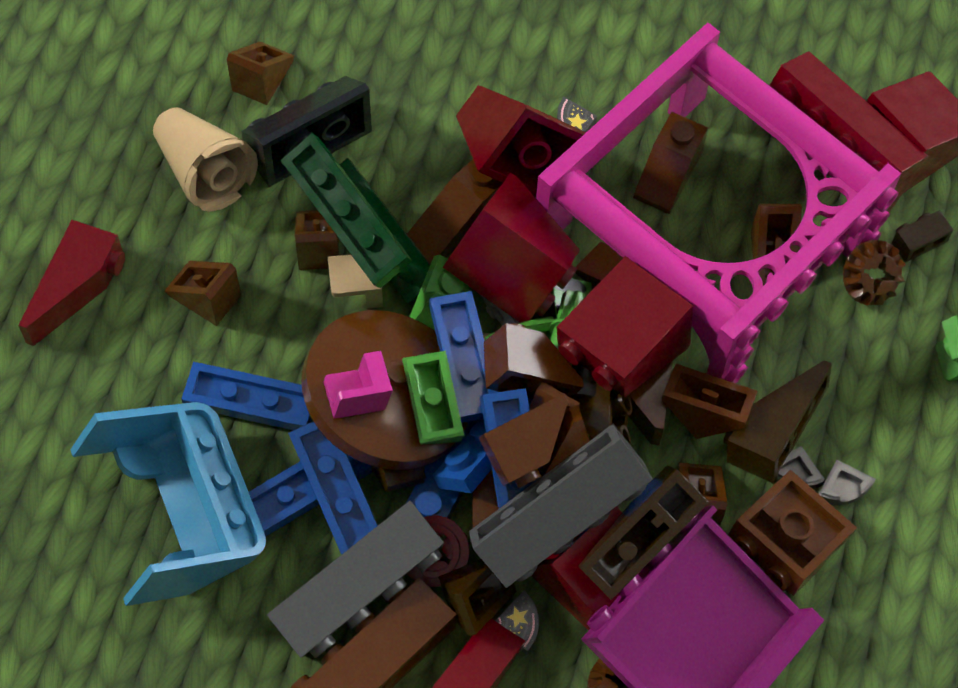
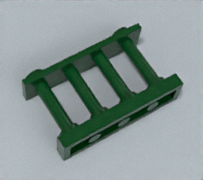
(358, 218)

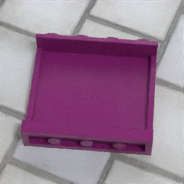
(700, 618)

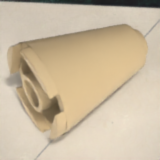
(204, 158)

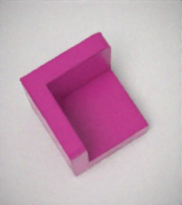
(360, 389)

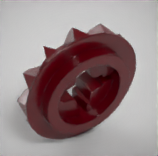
(455, 548)

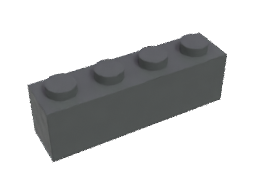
(560, 506)
(355, 580)

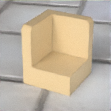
(350, 280)

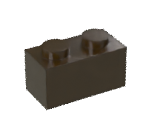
(922, 236)

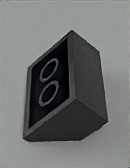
(334, 113)

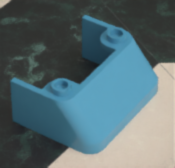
(198, 484)

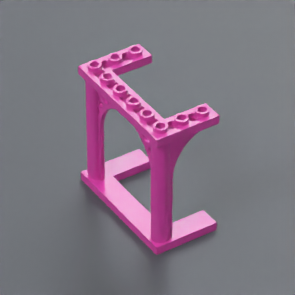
(720, 318)

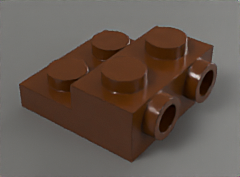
(791, 532)

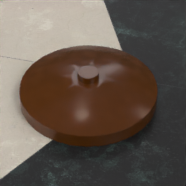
(381, 437)

